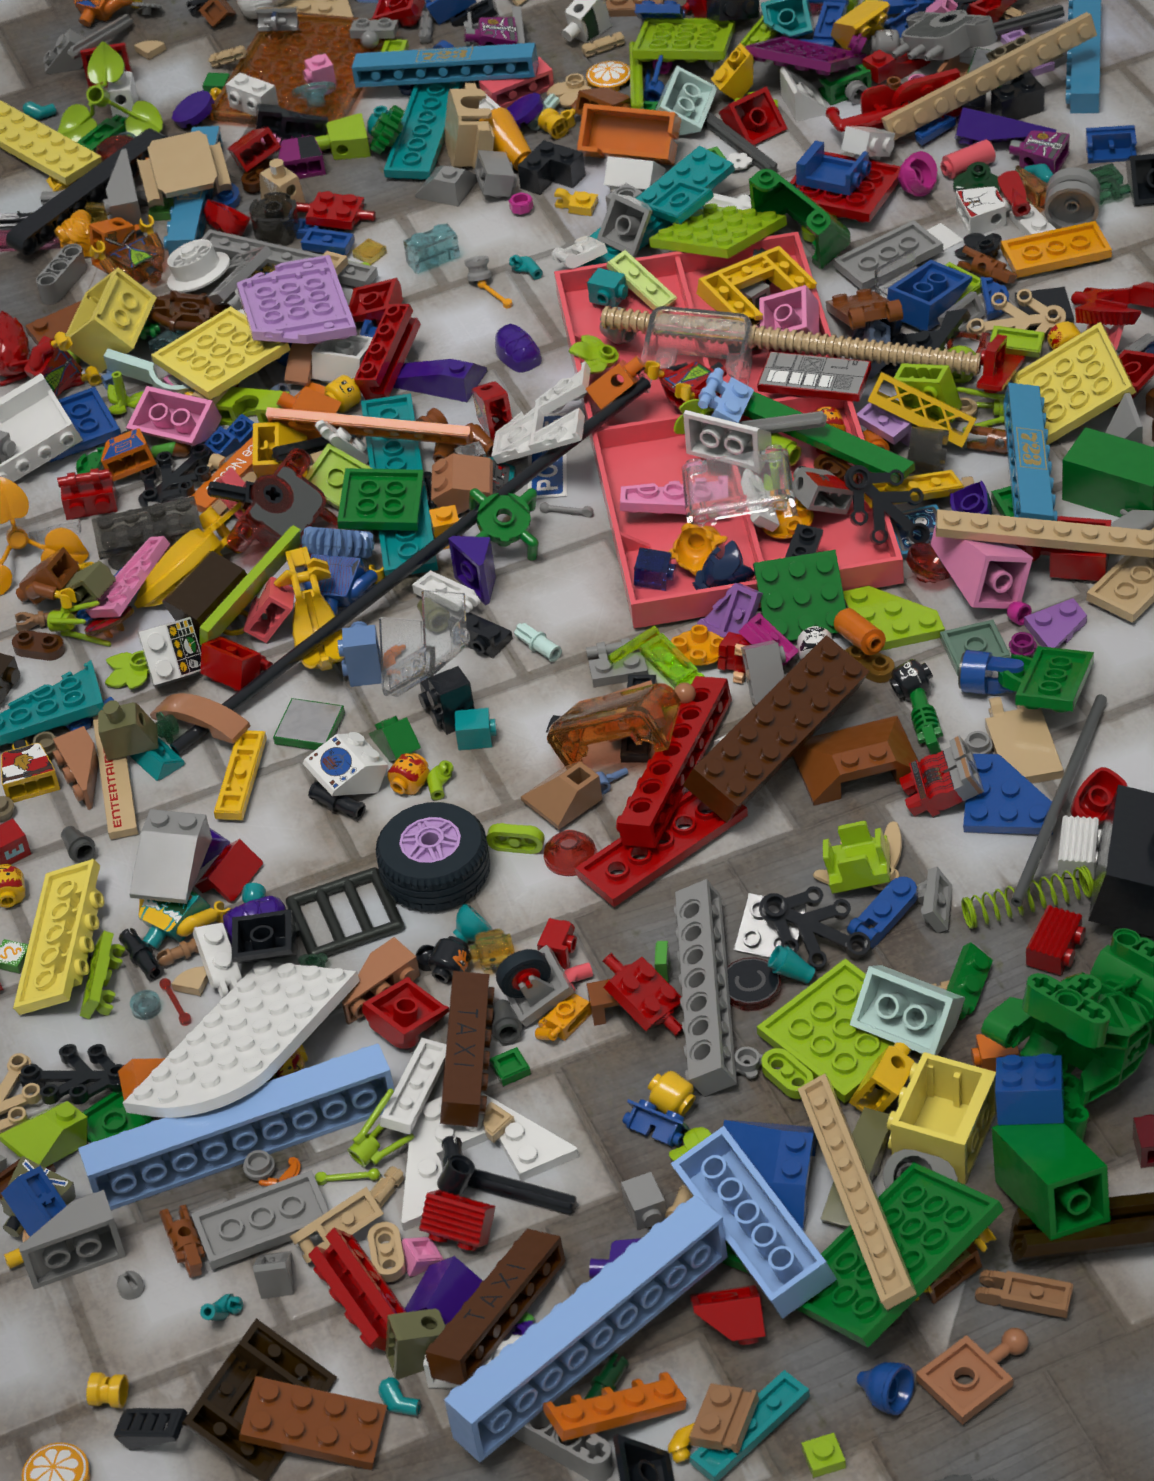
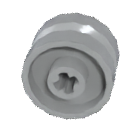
(1072, 197)

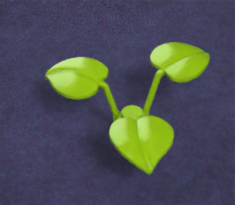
(106, 67)

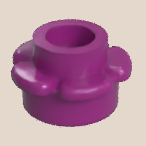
(857, 44)
(1022, 644)

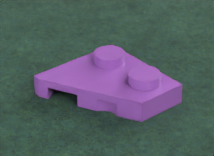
(733, 610)
(1056, 623)

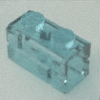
(431, 248)

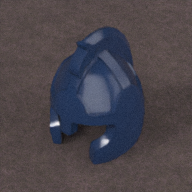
(724, 570)

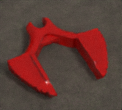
(1110, 305)

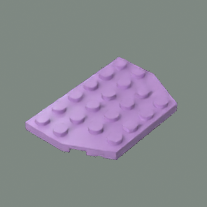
(297, 303)

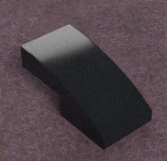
(485, 8)

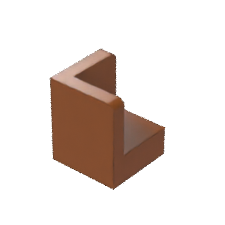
(216, 11)
(599, 999)

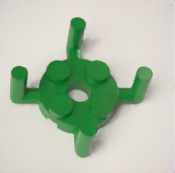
(506, 532)

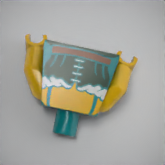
(177, 919)

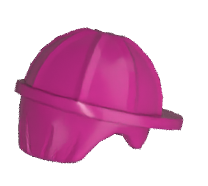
(918, 174)

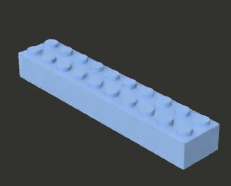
(268, 1119)
(586, 1328)

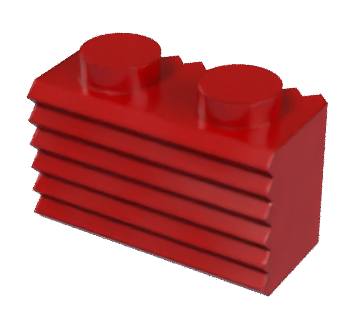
(1055, 940)
(457, 1219)

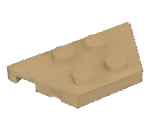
(324, 7)

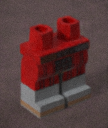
(942, 779)

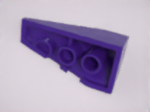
(977, 126)
(441, 378)

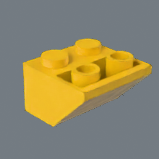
(863, 19)
(265, 438)

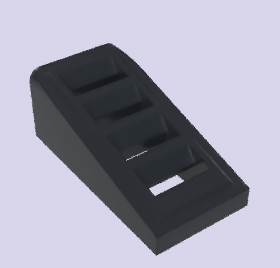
(146, 1426)

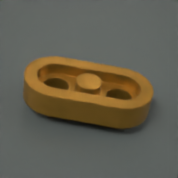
(878, 664)

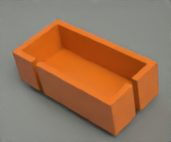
(629, 133)

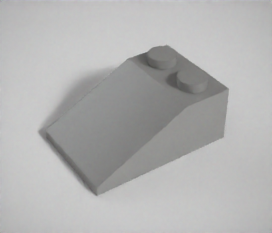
(121, 192)
(170, 855)
(73, 1241)

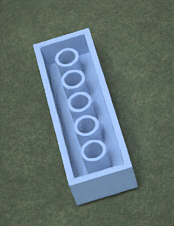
(755, 1222)

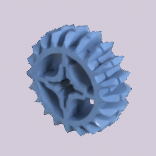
(338, 542)

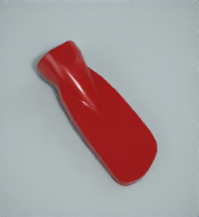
(1014, 192)

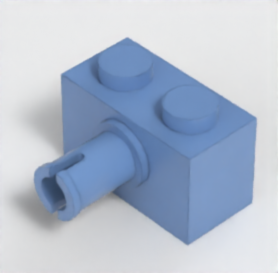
(361, 654)

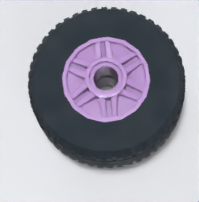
(433, 856)

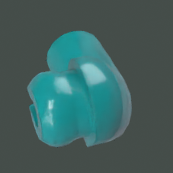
(38, 112)
(1041, 171)
(525, 265)
(222, 1308)
(394, 1399)

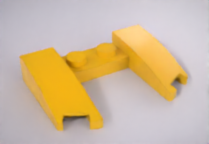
(722, 287)

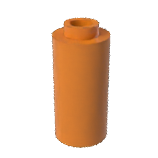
(859, 631)

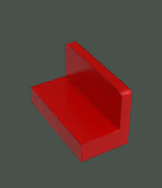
(230, 871)

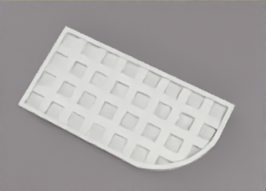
(242, 1039)

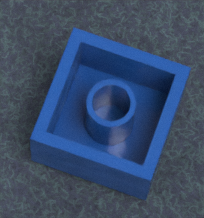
(1029, 1089)

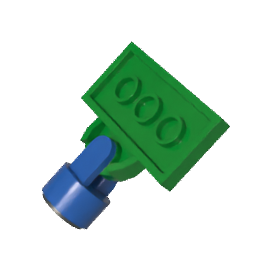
(1045, 681)

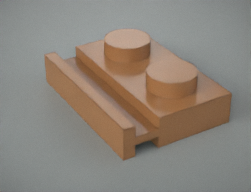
(724, 1418)

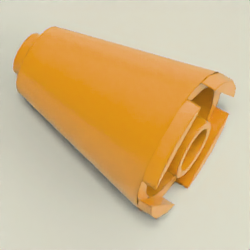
(508, 136)

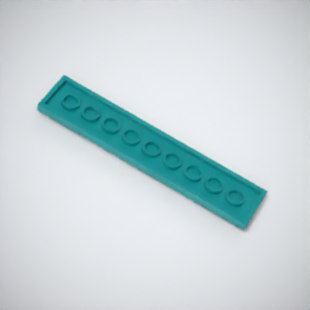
(391, 453)

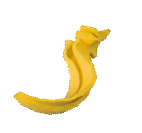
(185, 556)
(310, 607)

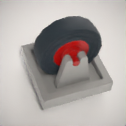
(533, 982)

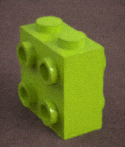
(932, 380)

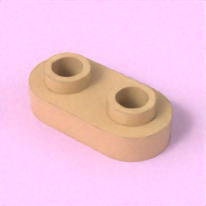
(387, 1254)

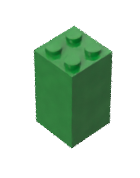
(1108, 473)
(1051, 1177)

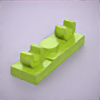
(100, 975)

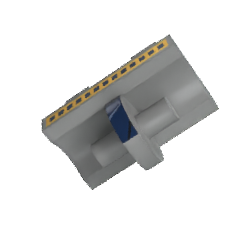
(277, 18)

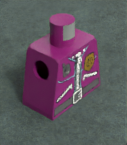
(492, 31)
(1042, 147)

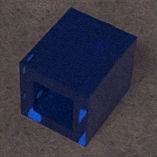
(653, 569)

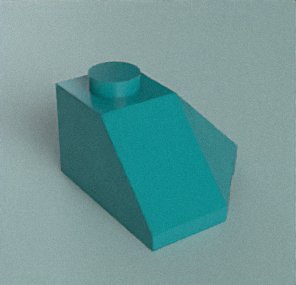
(788, 16)

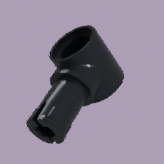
(455, 1167)

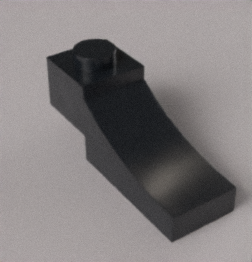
(288, 122)

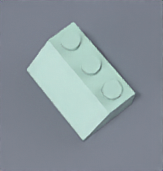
(688, 98)
(906, 1010)

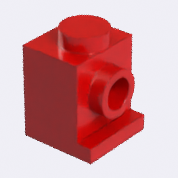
(560, 938)

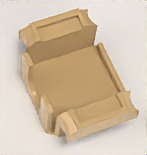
(462, 130)
(182, 167)

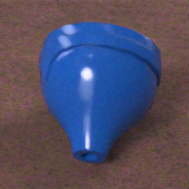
(888, 1386)

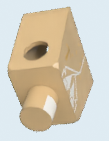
(280, 179)

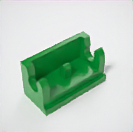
(834, 91)

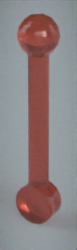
(184, 1018)

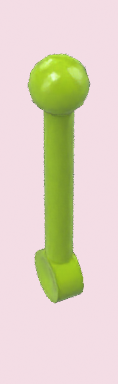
(322, 1178)

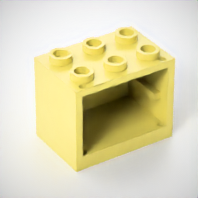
(109, 318)
(944, 1112)

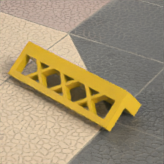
(914, 415)

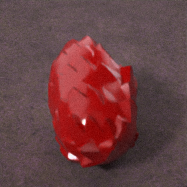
(12, 345)

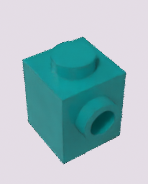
(607, 288)
(474, 729)

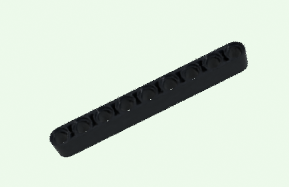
(40, 225)

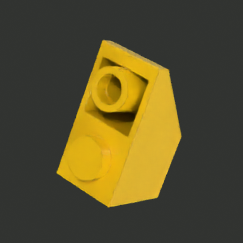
(736, 73)

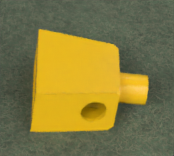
(887, 1071)

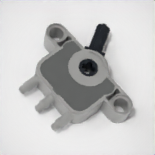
(945, 34)

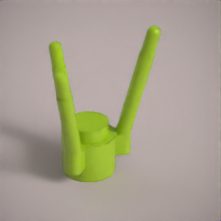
(997, 405)
(64, 621)
(366, 1146)

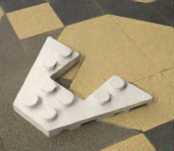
(526, 433)
(525, 1143)

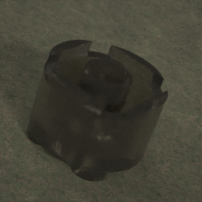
(275, 218)
(927, 449)

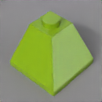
(48, 1134)

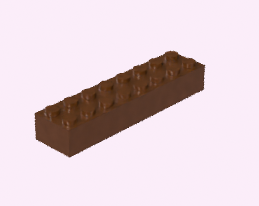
(775, 729)

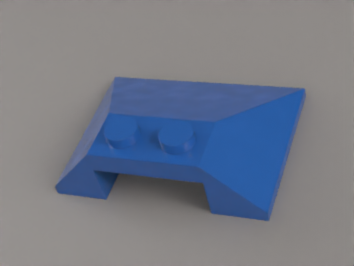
(781, 1157)

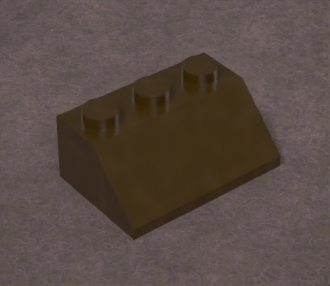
(203, 589)

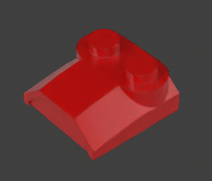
(405, 11)
(372, 299)
(403, 1013)

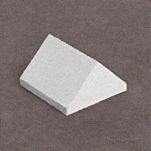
(801, 96)

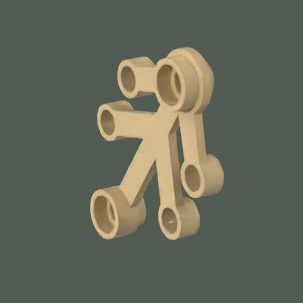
(1019, 318)
(14, 1104)

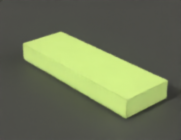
(642, 281)

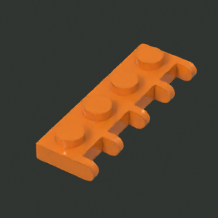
(615, 1408)

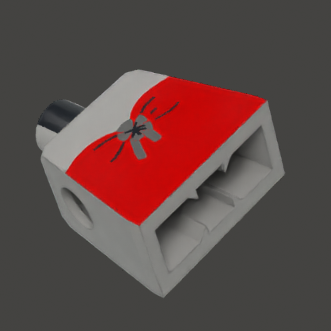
(814, 490)

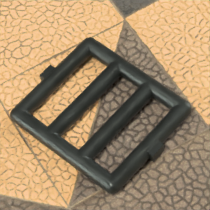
(348, 885)

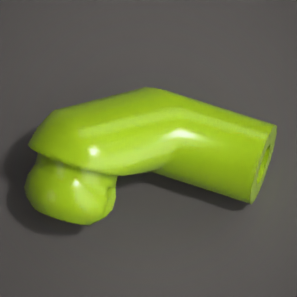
(438, 777)

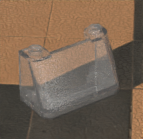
(738, 485)

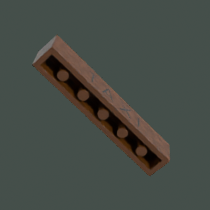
(465, 1049)
(495, 1307)

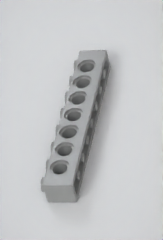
(704, 988)

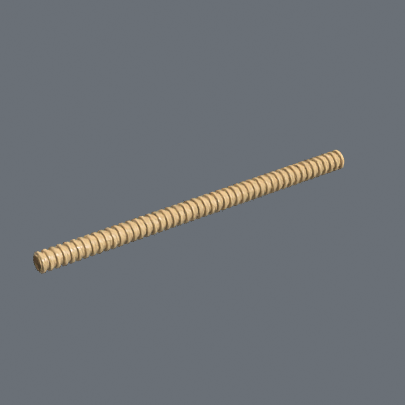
(820, 344)

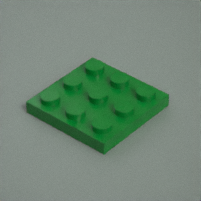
(381, 499)
(800, 592)

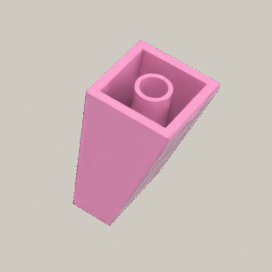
(985, 571)

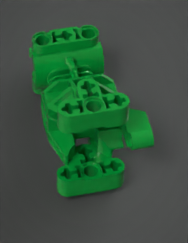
(1091, 1020)

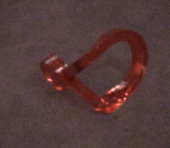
(983, 340)

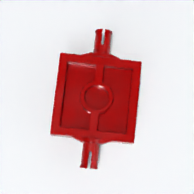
(335, 210)
(643, 993)

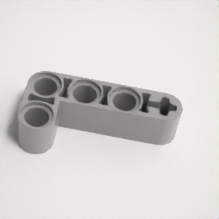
(588, 1455)

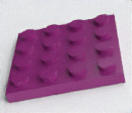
(805, 55)

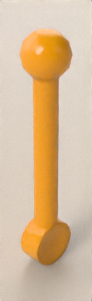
(507, 303)

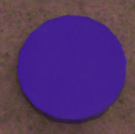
(526, 108)
(193, 109)

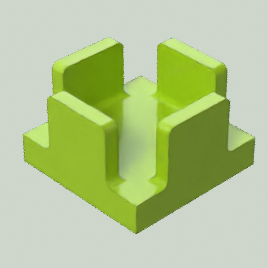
(859, 859)

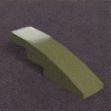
(871, 1140)

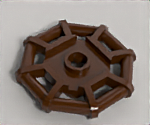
(184, 311)

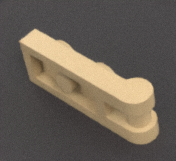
(347, 1216)

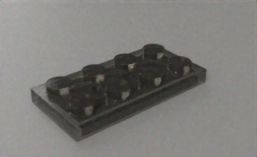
(129, 530)

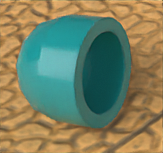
(253, 891)

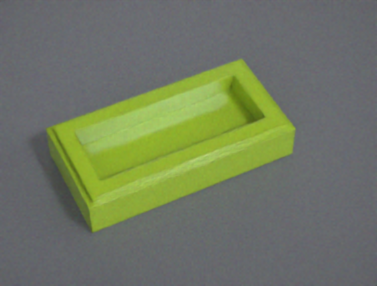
(1021, 341)

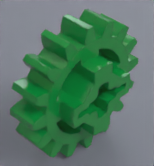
(386, 129)

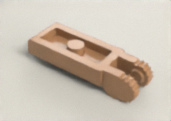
(1025, 1292)

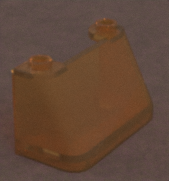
(641, 712)

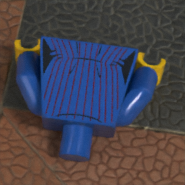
(347, 580)

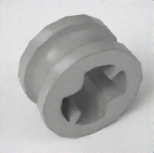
(851, 89)

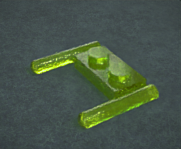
(661, 655)

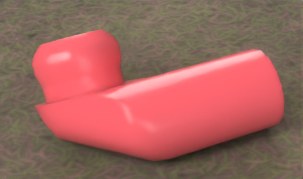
(579, 973)

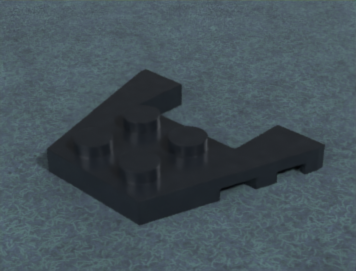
(933, 339)

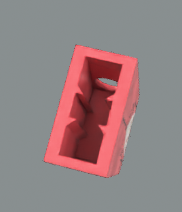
(275, 603)

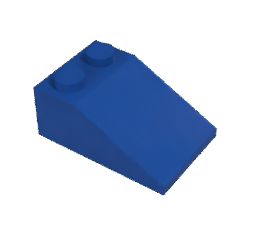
(928, 293)

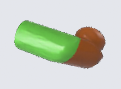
(175, 448)

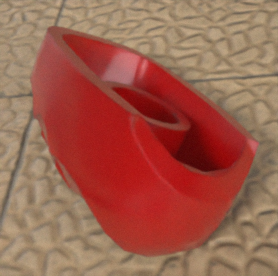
(225, 218)
(1096, 794)

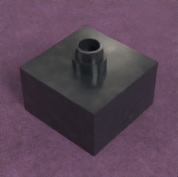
(1126, 864)

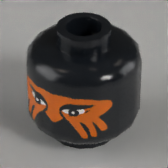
(448, 956)

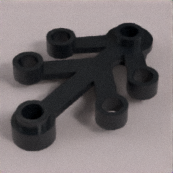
(199, 457)
(883, 502)
(810, 924)
(75, 1079)

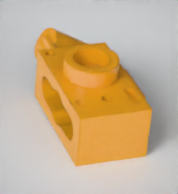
(563, 1019)

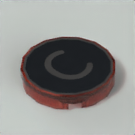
(752, 984)

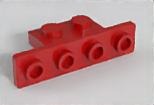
(997, 365)

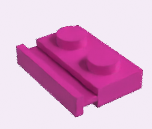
(761, 630)

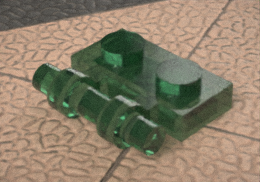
(1110, 179)

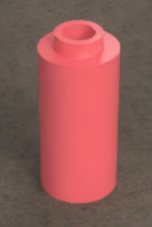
(958, 161)

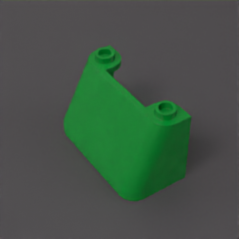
(774, 193)

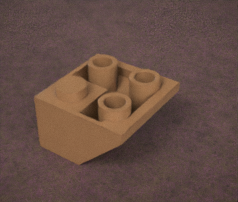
(565, 794)

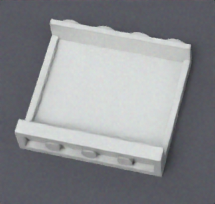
(36, 426)

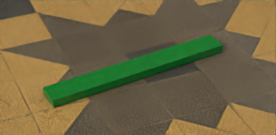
(833, 440)

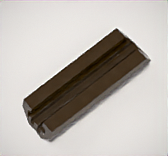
(1129, 1228)

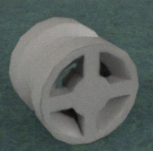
(478, 268)

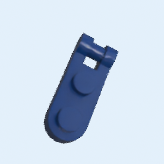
(885, 910)

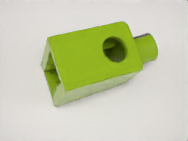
(346, 138)

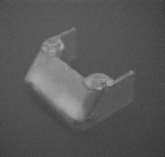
(699, 334)
(402, 651)

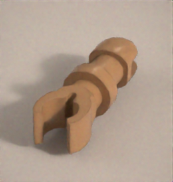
(31, 620)
(167, 957)

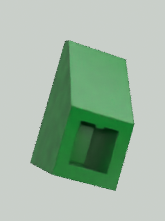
(395, 737)

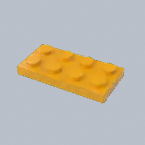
(1056, 249)

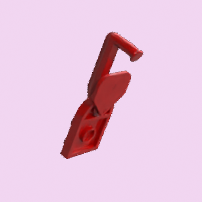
(882, 100)

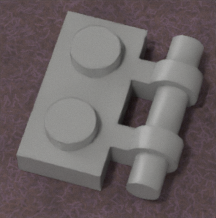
(605, 673)

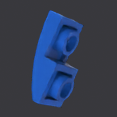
(230, 440)

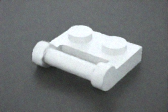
(581, 252)

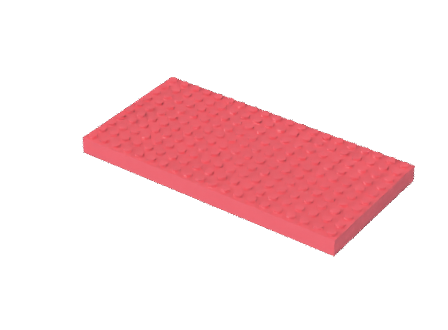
(644, 449)

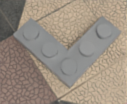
(240, 268)

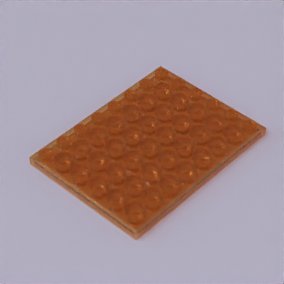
(280, 58)

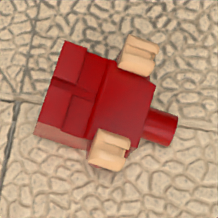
(731, 656)

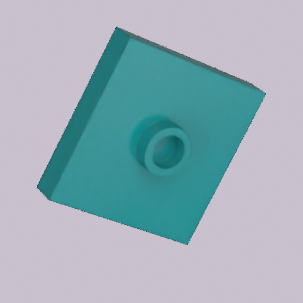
(680, 201)

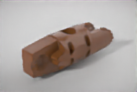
(987, 267)
(993, 436)
(184, 1240)

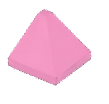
(419, 1254)

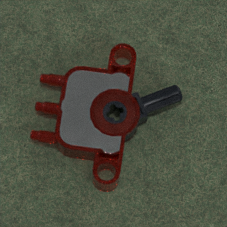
(274, 503)

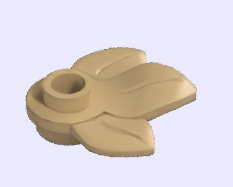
(568, 90)

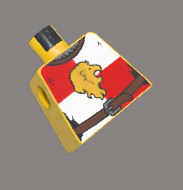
(27, 772)

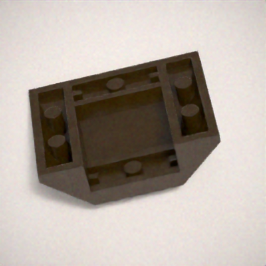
(223, 1404)

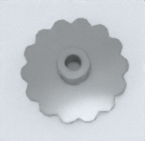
(146, 10)

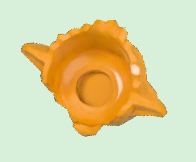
(75, 231)
(695, 546)

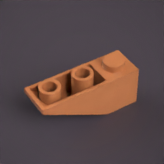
(80, 763)
(380, 971)

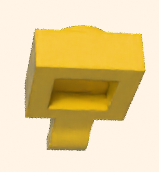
(578, 203)

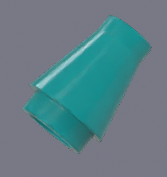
(790, 964)

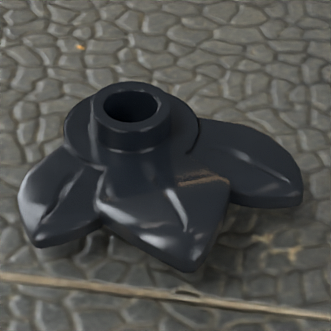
(987, 244)

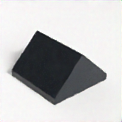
(641, 1461)

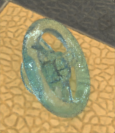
(314, 92)

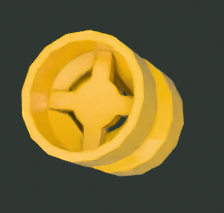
(553, 123)
(107, 1390)

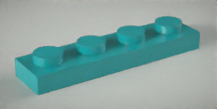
(775, 1404)

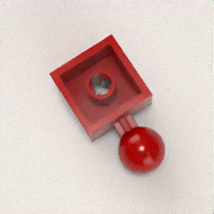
(1073, 563)

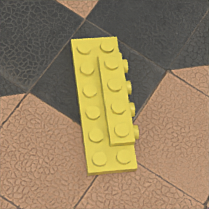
(60, 937)

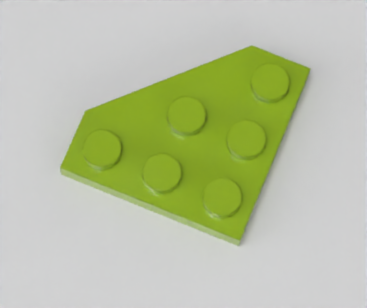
(896, 617)

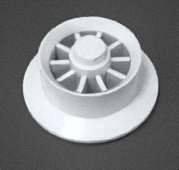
(195, 266)

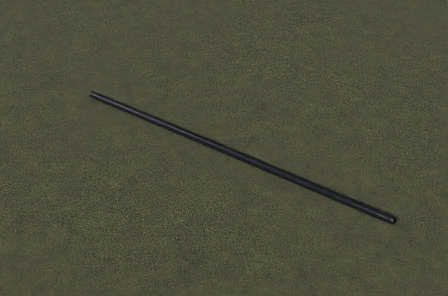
(407, 568)

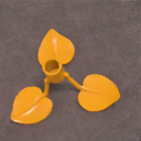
(16, 505)

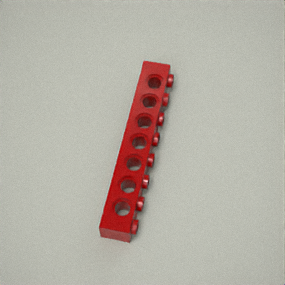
(663, 780)

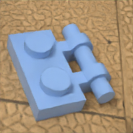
(733, 398)

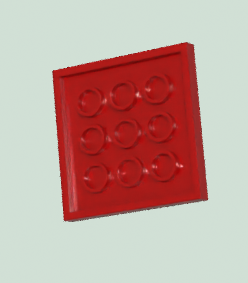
(865, 199)

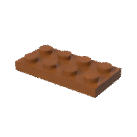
(313, 1423)

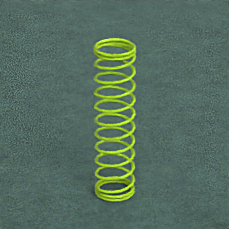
(1084, 876)

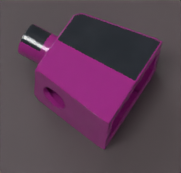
(302, 156)

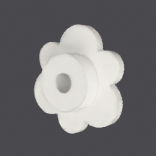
(740, 160)

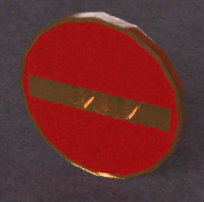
(104, 624)

